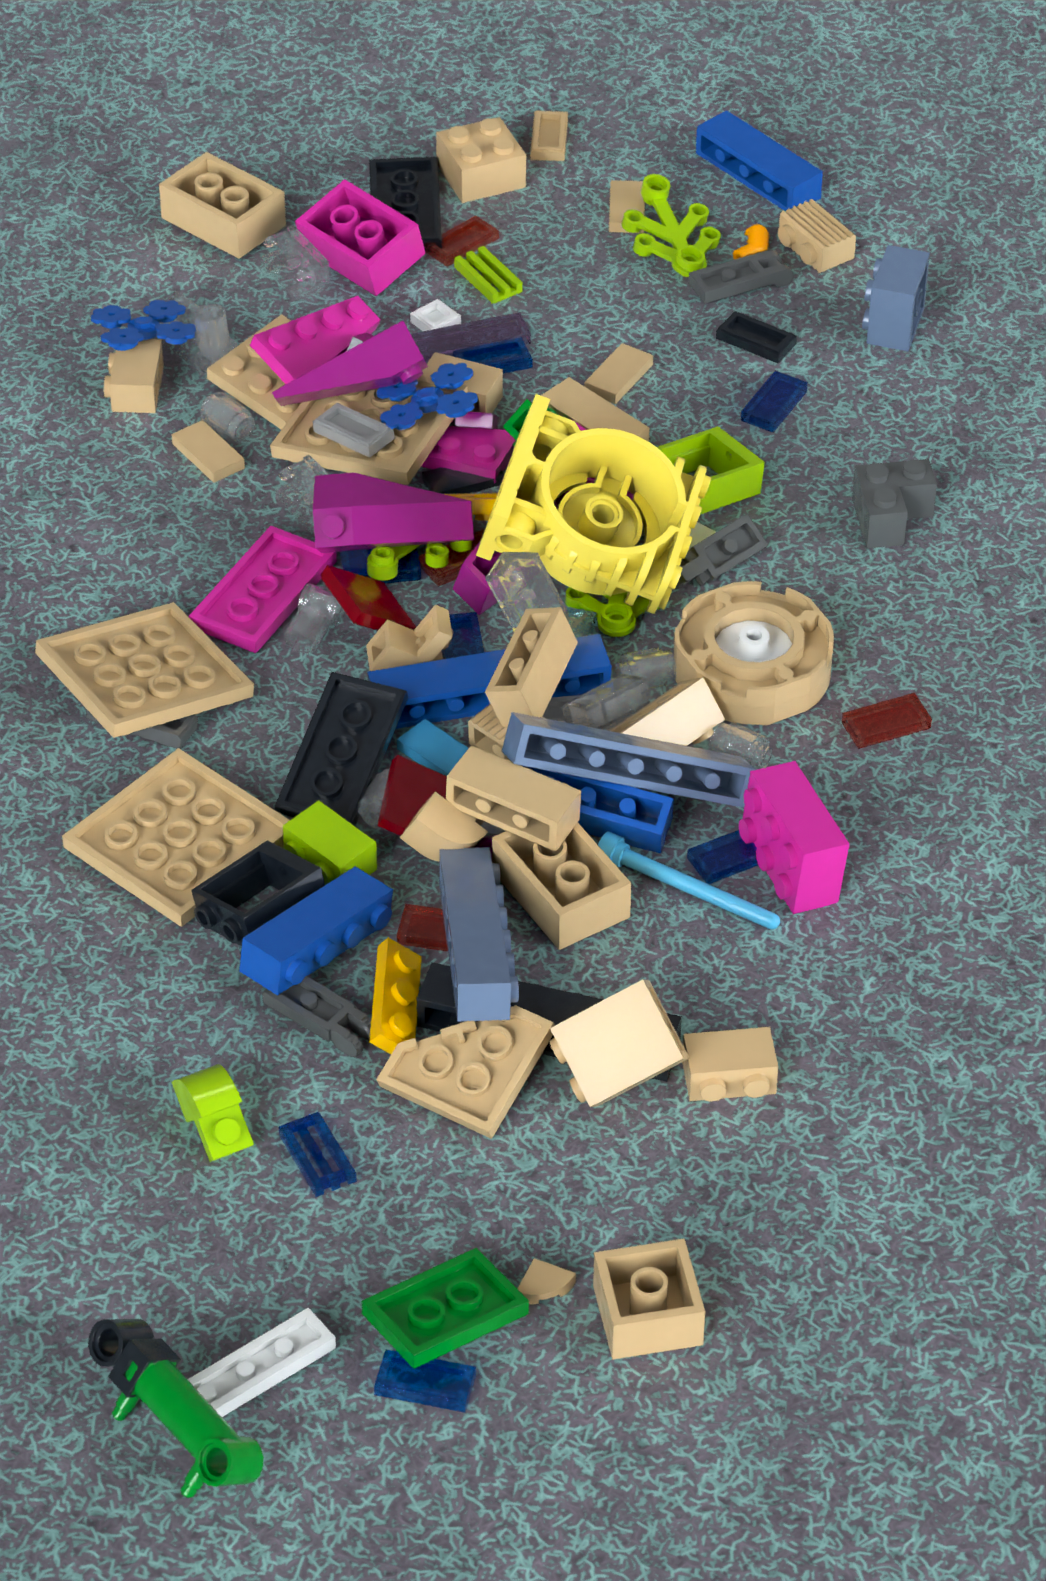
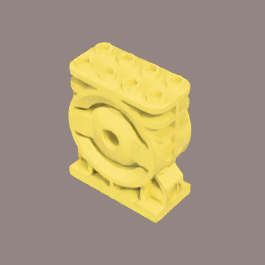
(571, 542)

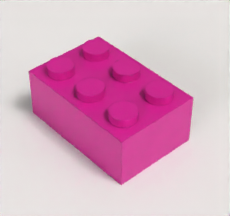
(362, 237)
(794, 837)

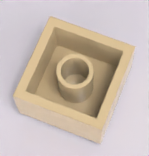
(481, 159)
(648, 1299)

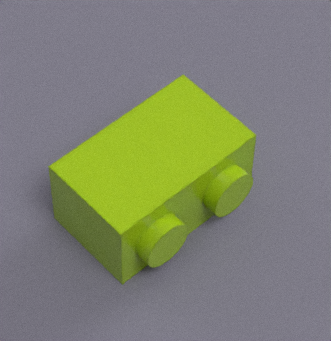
(329, 842)

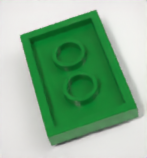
(445, 1307)

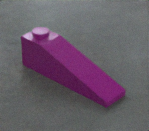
(373, 364)
(371, 512)

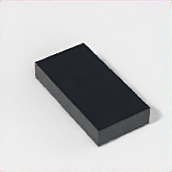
(756, 337)
(456, 482)

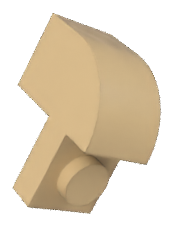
(402, 646)
(442, 827)

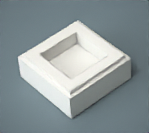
(434, 316)

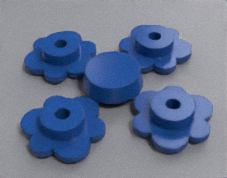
(143, 327)
(429, 398)

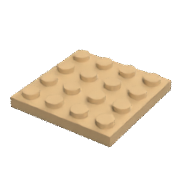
(394, 462)
(144, 669)
(173, 833)

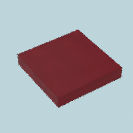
(364, 599)
(406, 792)

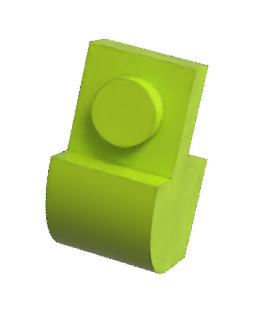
(213, 1104)

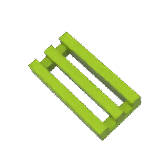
(494, 273)

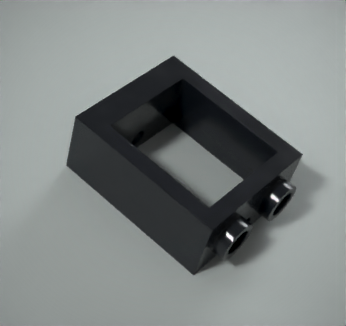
(246, 877)

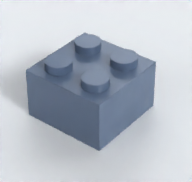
(896, 297)

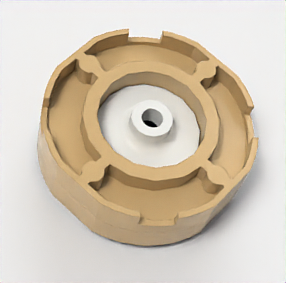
(756, 651)

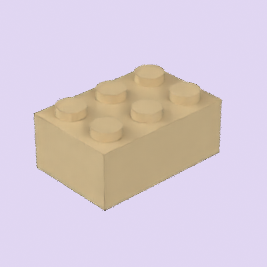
(222, 205)
(564, 890)

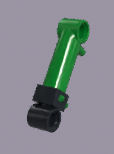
(148, 1372)

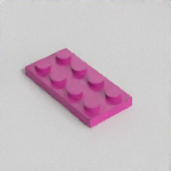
(261, 589)

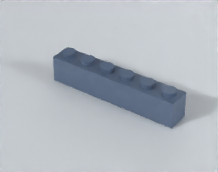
(626, 759)
(477, 935)

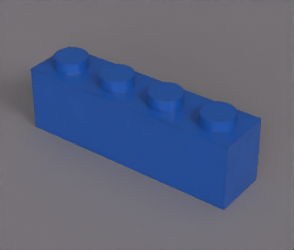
(758, 161)
(626, 811)
(316, 930)

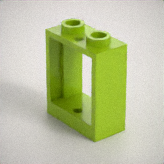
(737, 475)

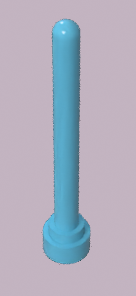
(620, 854)

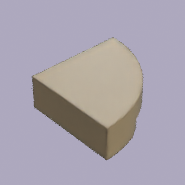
(546, 1281)

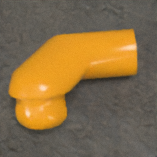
(757, 241)

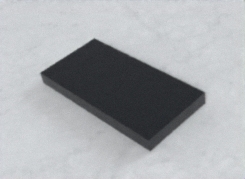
(411, 190)
(342, 746)

